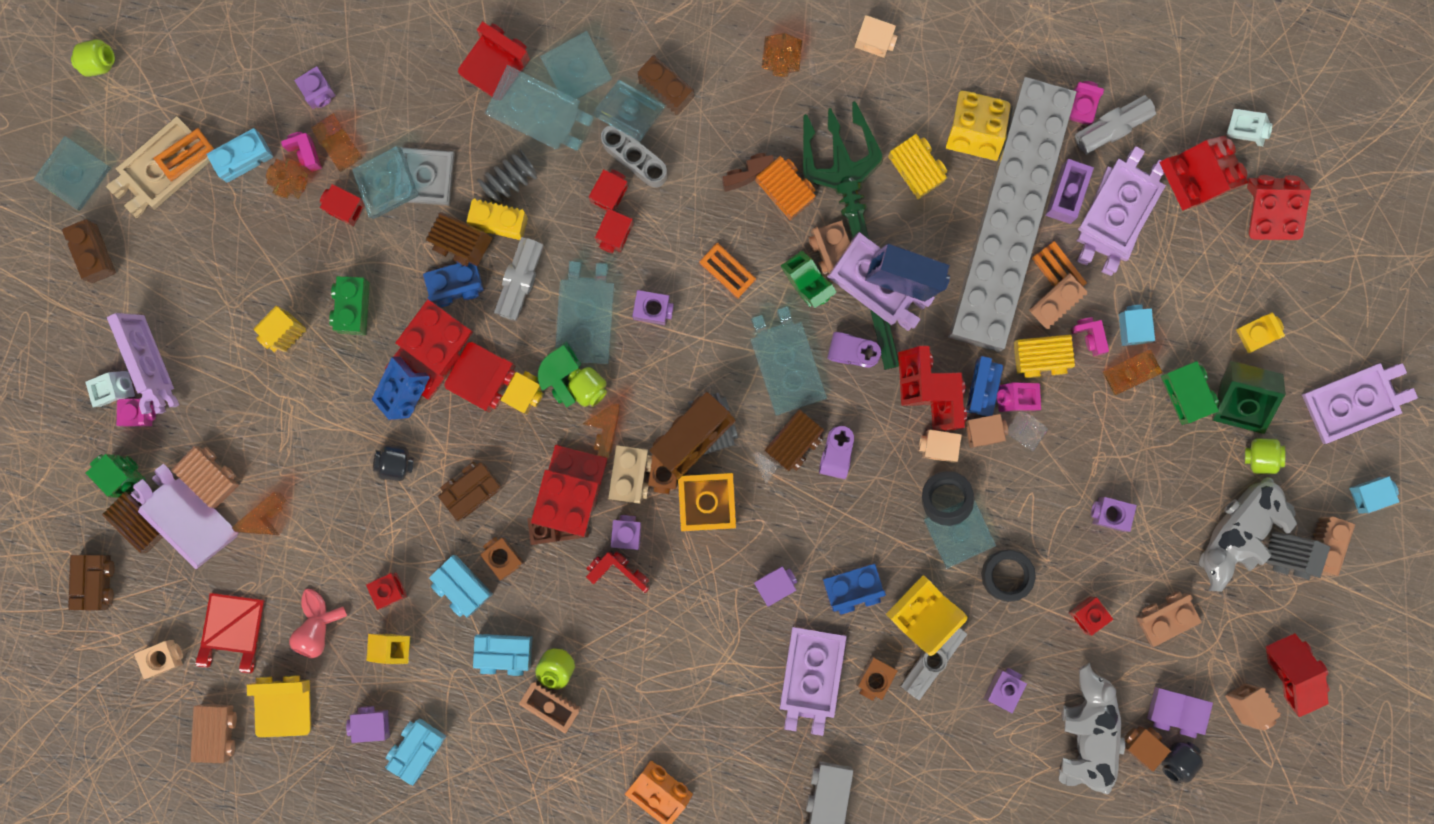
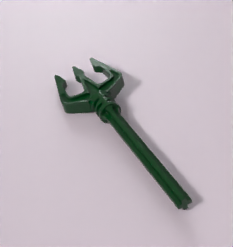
(847, 180)

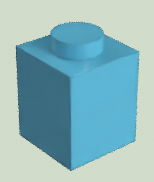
(1136, 326)
(1375, 494)

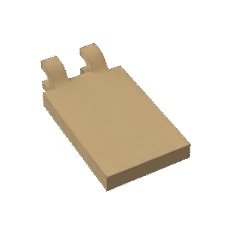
(145, 177)

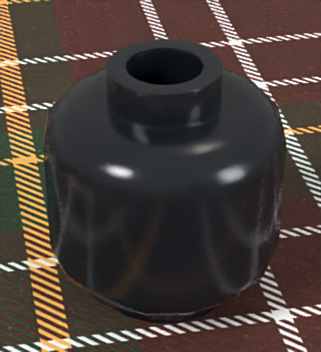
(392, 462)
(1182, 762)

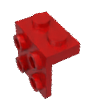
(490, 57)
(1278, 207)
(480, 377)
(599, 567)

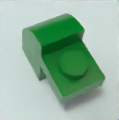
(808, 280)
(553, 370)

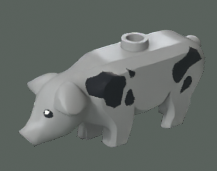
(1243, 528)
(1098, 735)

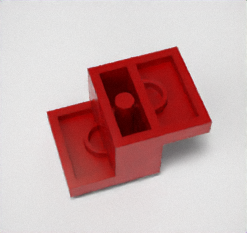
(1204, 172)
(432, 345)
(939, 390)
(569, 491)

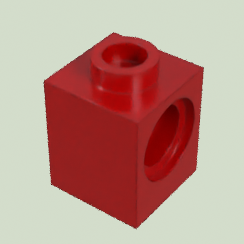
(609, 190)
(341, 205)
(613, 231)
(386, 591)
(1090, 615)

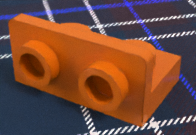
(659, 794)

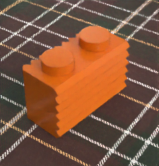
(786, 187)

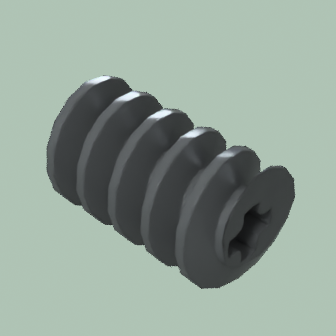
(508, 177)

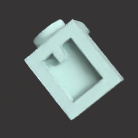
(1250, 126)
(110, 388)

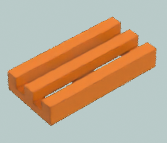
(188, 164)
(1063, 259)
(744, 286)

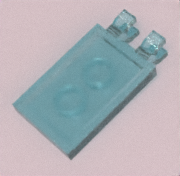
(537, 109)
(586, 314)
(786, 363)

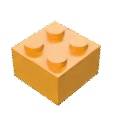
(707, 502)

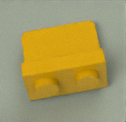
(979, 125)
(926, 616)
(281, 706)

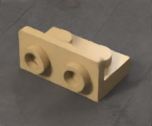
(629, 474)

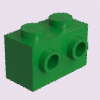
(350, 305)
(1190, 393)
(114, 474)

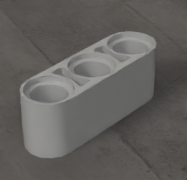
(639, 168)

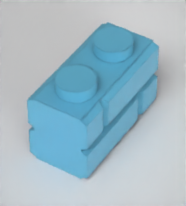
(239, 155)
(460, 587)
(502, 653)
(415, 751)

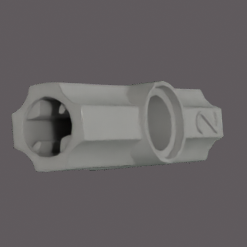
(1115, 124)
(519, 278)
(922, 675)

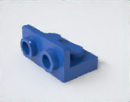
(453, 283)
(984, 387)
(399, 389)
(854, 588)

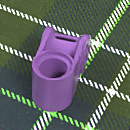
(848, 349)
(837, 458)

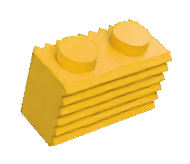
(918, 166)
(497, 219)
(278, 330)
(1044, 354)

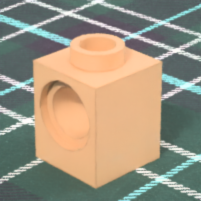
(876, 36)
(940, 446)
(148, 659)

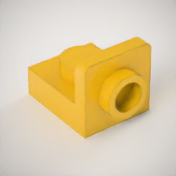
(1261, 332)

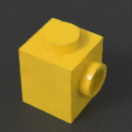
(523, 392)
(388, 648)

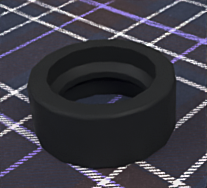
(948, 478)
(1029, 575)

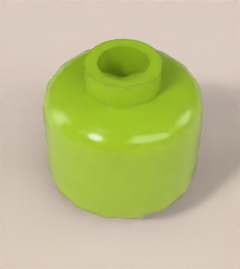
(92, 58)
(587, 386)
(1265, 456)
(555, 668)

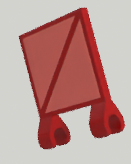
(232, 626)

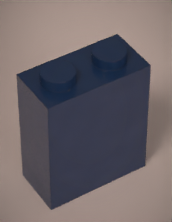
(907, 273)

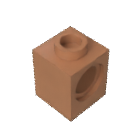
(986, 430)

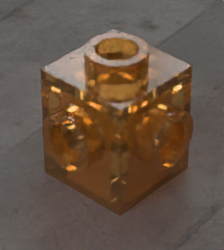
(782, 54)
(293, 184)

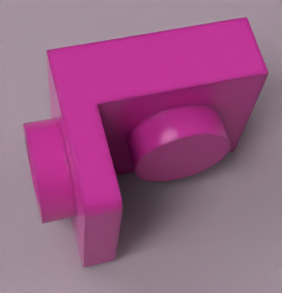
(1085, 102)
(307, 154)
(1096, 337)
(1019, 397)
(130, 414)

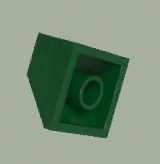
(1249, 397)

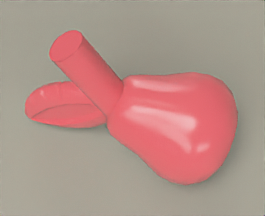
(310, 636)

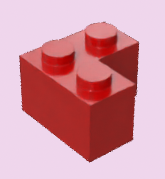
(1300, 674)

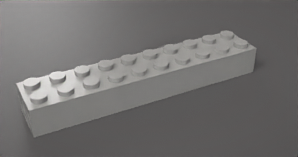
(1012, 215)

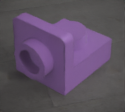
(315, 88)

